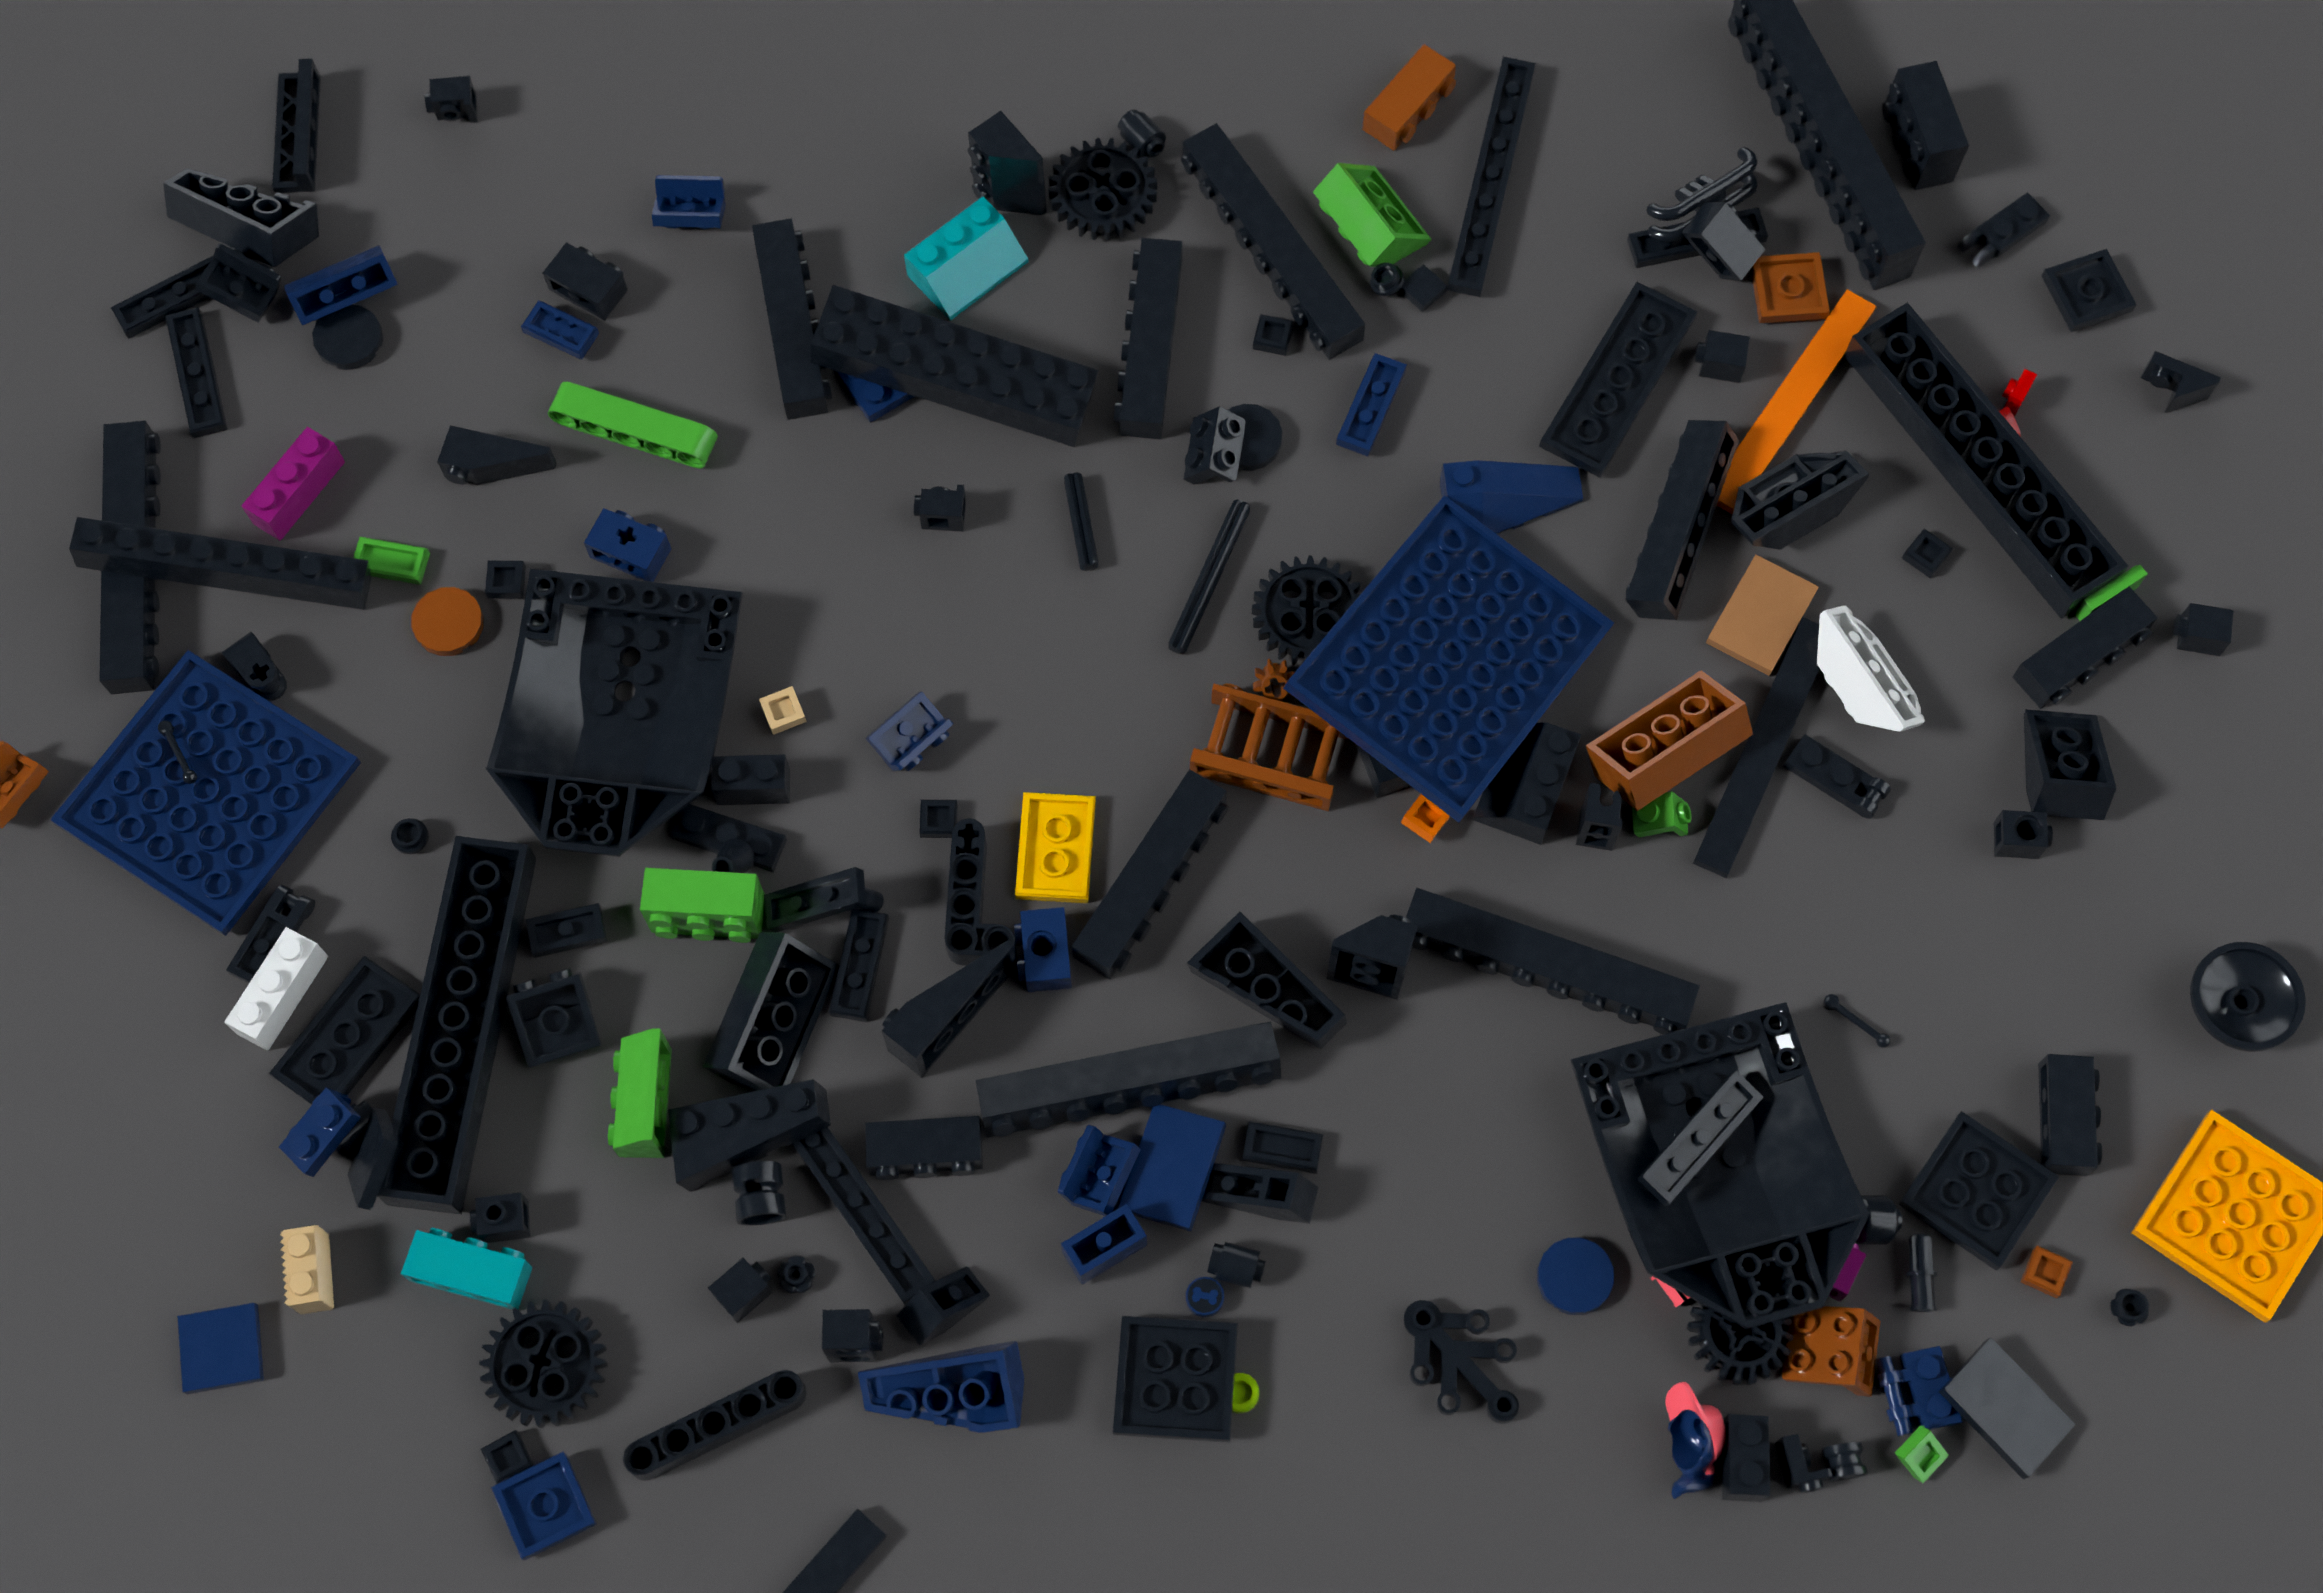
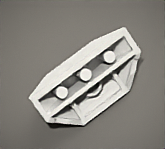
(1864, 673)

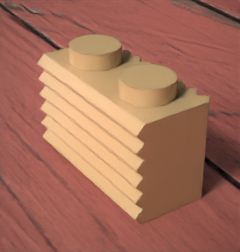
(307, 1269)

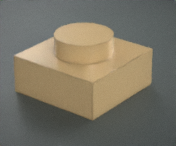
(782, 710)

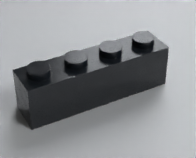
(2085, 647)

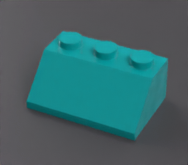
(965, 258)

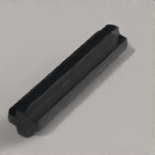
(1081, 521)

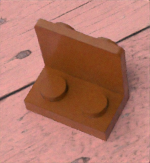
(1833, 1348)

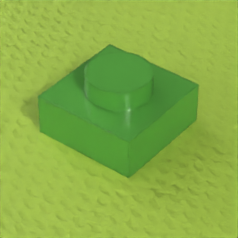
(1921, 1454)

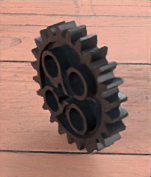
(1102, 189)
(1276, 609)
(577, 1371)

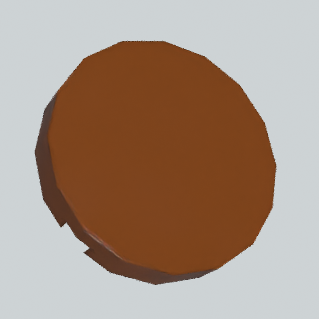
(447, 621)

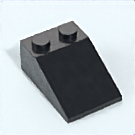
(2067, 765)

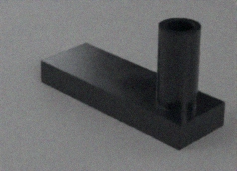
(820, 899)

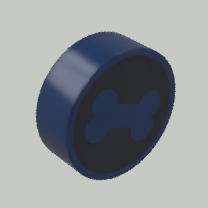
(1204, 1297)

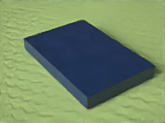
(1173, 1166)

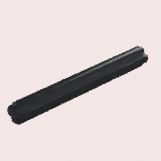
(1209, 577)

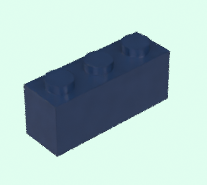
(340, 285)

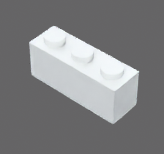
(276, 989)

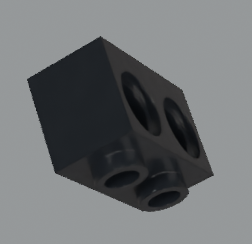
(851, 1335)

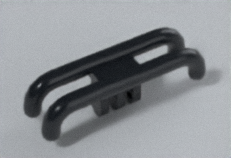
(1702, 191)

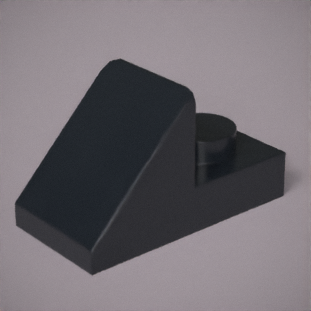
(2186, 381)

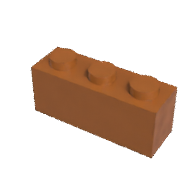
(1409, 98)

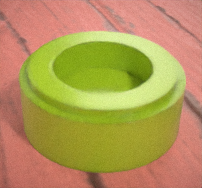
(1245, 1393)

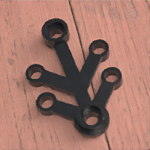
(1457, 1356)

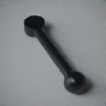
(167, 729)
(1831, 1002)

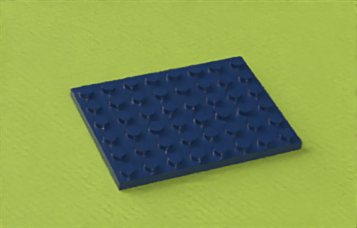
(1449, 657)

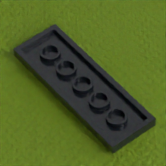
(1618, 379)

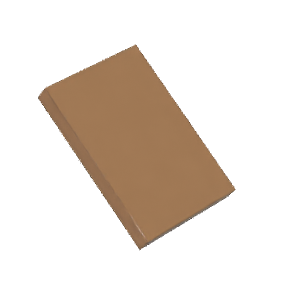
(1762, 615)

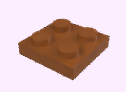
(1790, 288)

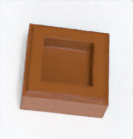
(2046, 1272)

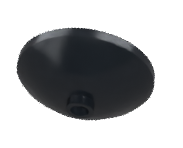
(2262, 981)

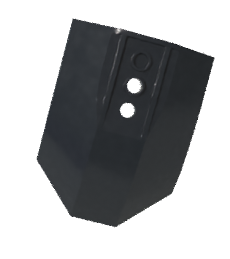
(572, 754)
(1770, 1210)

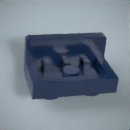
(689, 201)
(909, 733)
(320, 1131)
(1097, 1171)

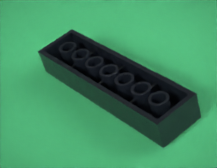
(953, 365)

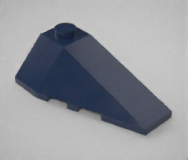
(1510, 493)
(959, 1388)

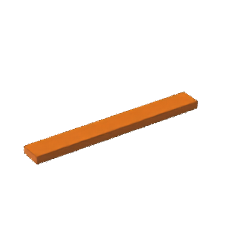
(1795, 395)

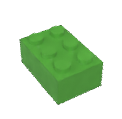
(702, 904)

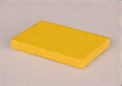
(1055, 847)

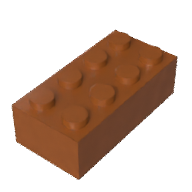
(1669, 740)

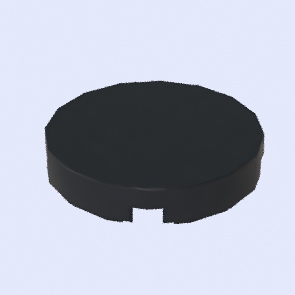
(348, 337)
(1261, 436)

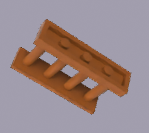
(1245, 771)

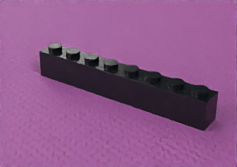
(1272, 241)
(220, 563)
(128, 600)
(1551, 963)
(1128, 1079)

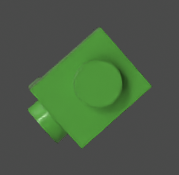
(1662, 816)

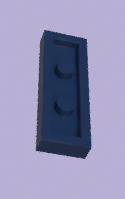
(1371, 404)

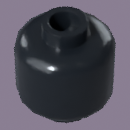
(1882, 1221)

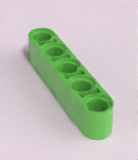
(632, 425)

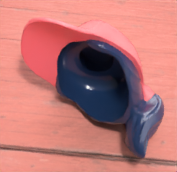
(1696, 1439)

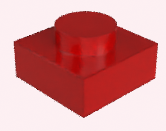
(2017, 390)

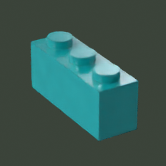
(467, 1268)

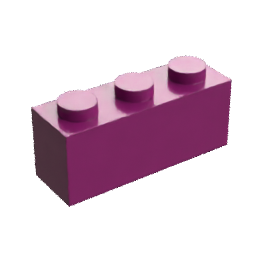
(293, 483)

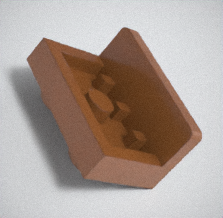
(17, 780)

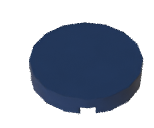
(1575, 1276)

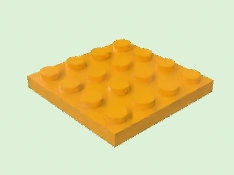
(2236, 1216)

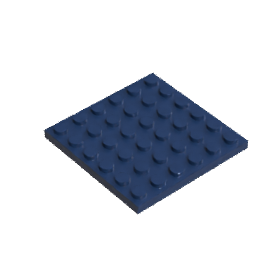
(232, 829)

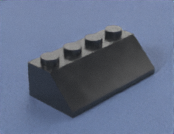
(771, 1013)

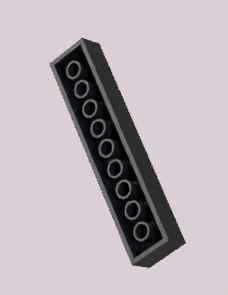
(1829, 139)
(1984, 459)
(458, 1024)

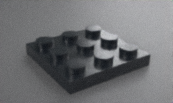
(1978, 1190)
(1175, 1379)

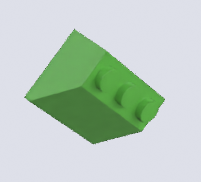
(1370, 214)
(641, 1095)

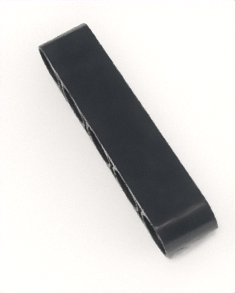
(695, 1425)

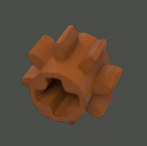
(1270, 671)

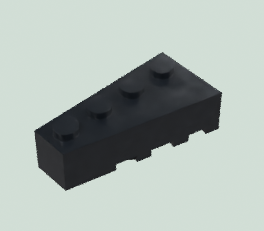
(240, 216)
(1262, 977)

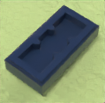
(560, 330)

